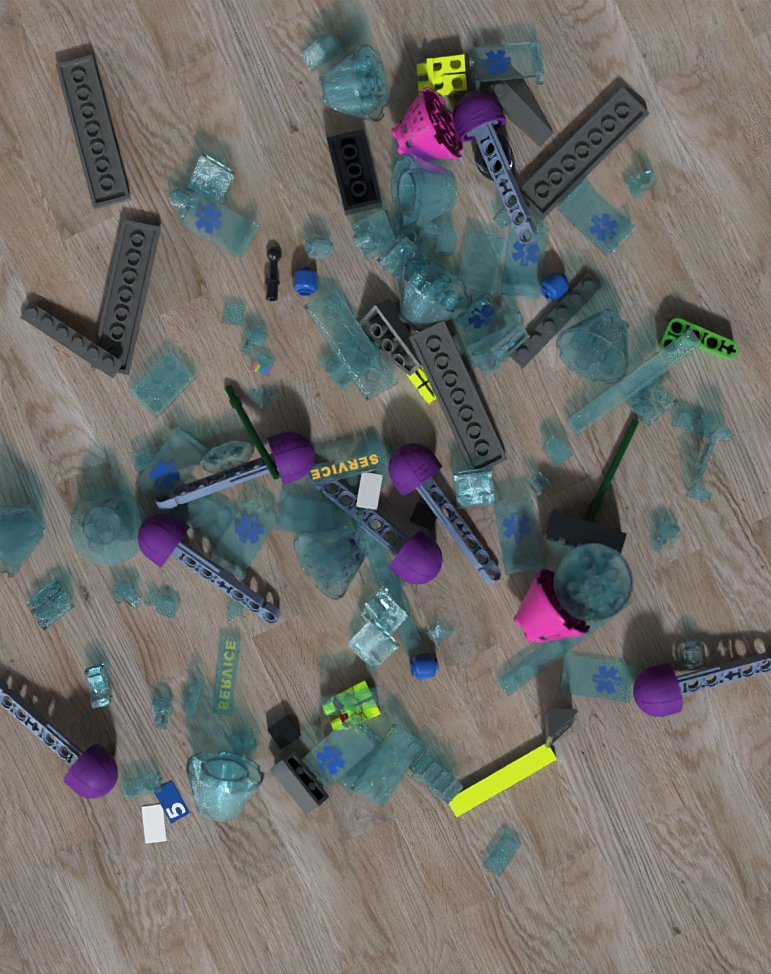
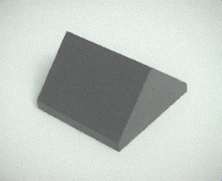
(557, 723)

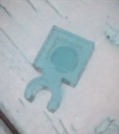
(165, 605)

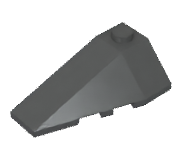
(521, 108)
(390, 336)

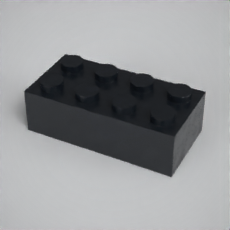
(354, 172)
(581, 532)

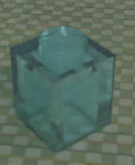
(557, 451)

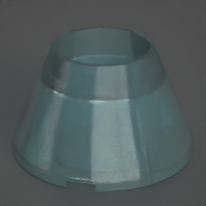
(421, 191)
(222, 783)

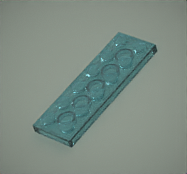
(351, 344)

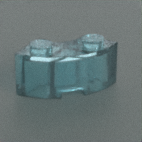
(227, 456)
(435, 777)

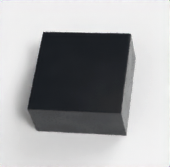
(423, 516)
(284, 732)

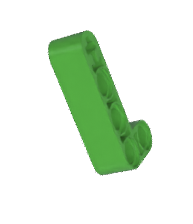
(703, 335)

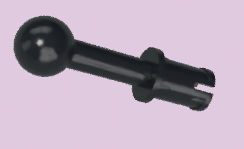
(274, 255)

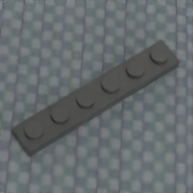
(555, 321)
(72, 340)

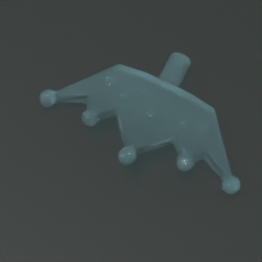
(261, 397)
(235, 610)
(438, 634)

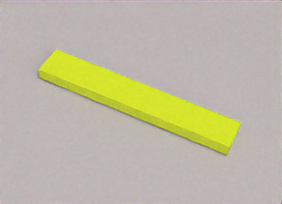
(502, 779)

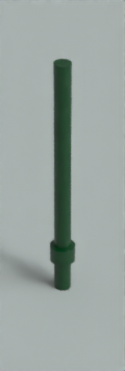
(236, 404)
(595, 504)

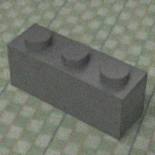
(299, 783)

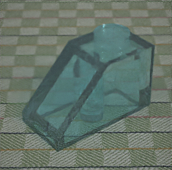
(322, 50)

